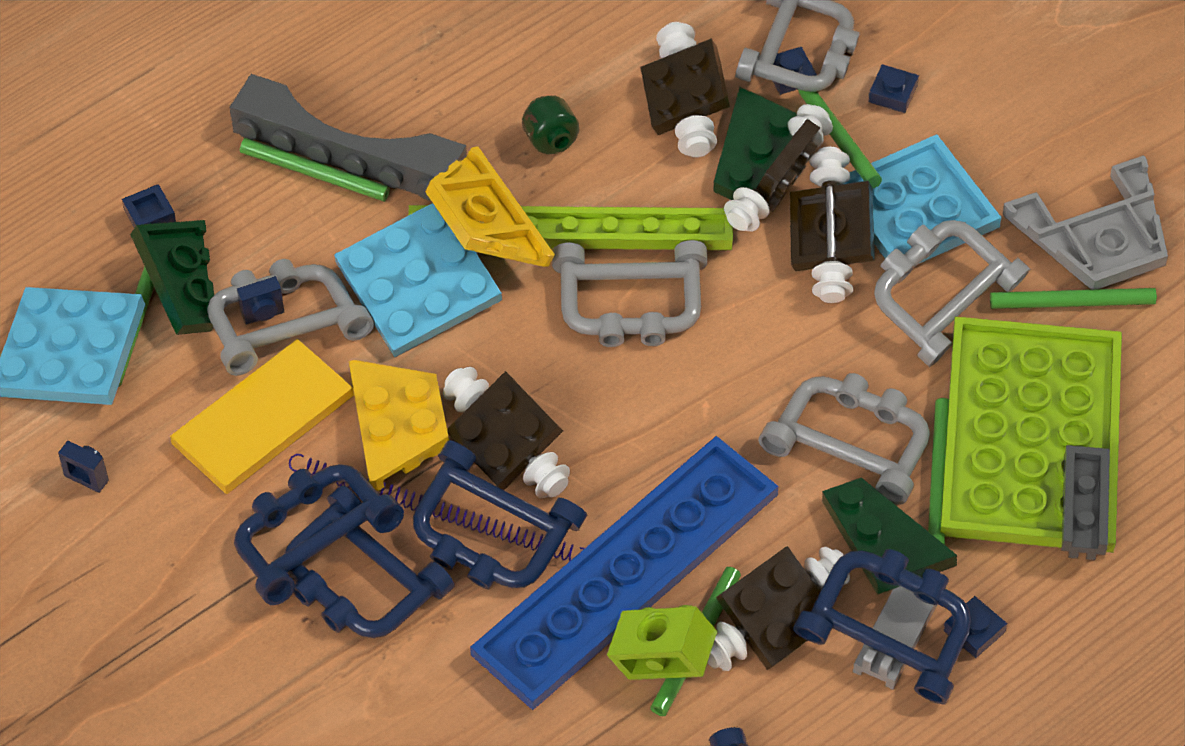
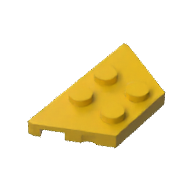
(485, 212)
(397, 418)

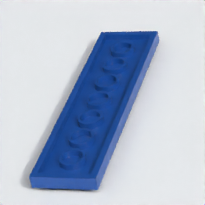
(623, 570)

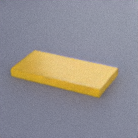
(261, 416)

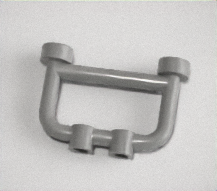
(835, 62)
(923, 244)
(611, 327)
(239, 351)
(895, 478)

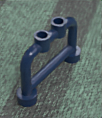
(485, 569)
(273, 579)
(929, 588)
(339, 611)

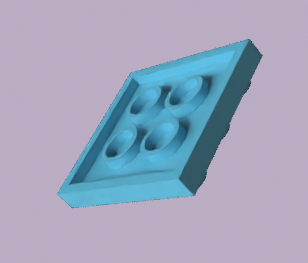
(925, 188)
(417, 279)
(69, 345)

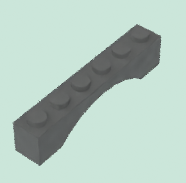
(273, 116)

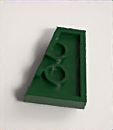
(752, 142)
(178, 270)
(876, 524)

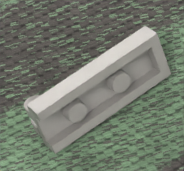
(903, 620)

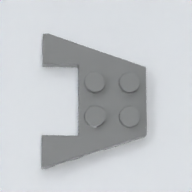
(1105, 242)

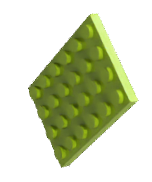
(1011, 412)

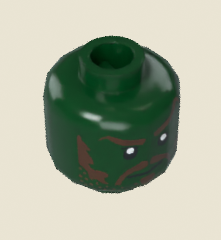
(550, 124)

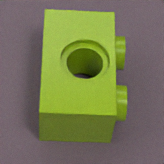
(662, 643)

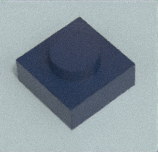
(796, 61)
(893, 88)
(148, 207)
(260, 300)
(83, 466)
(984, 629)

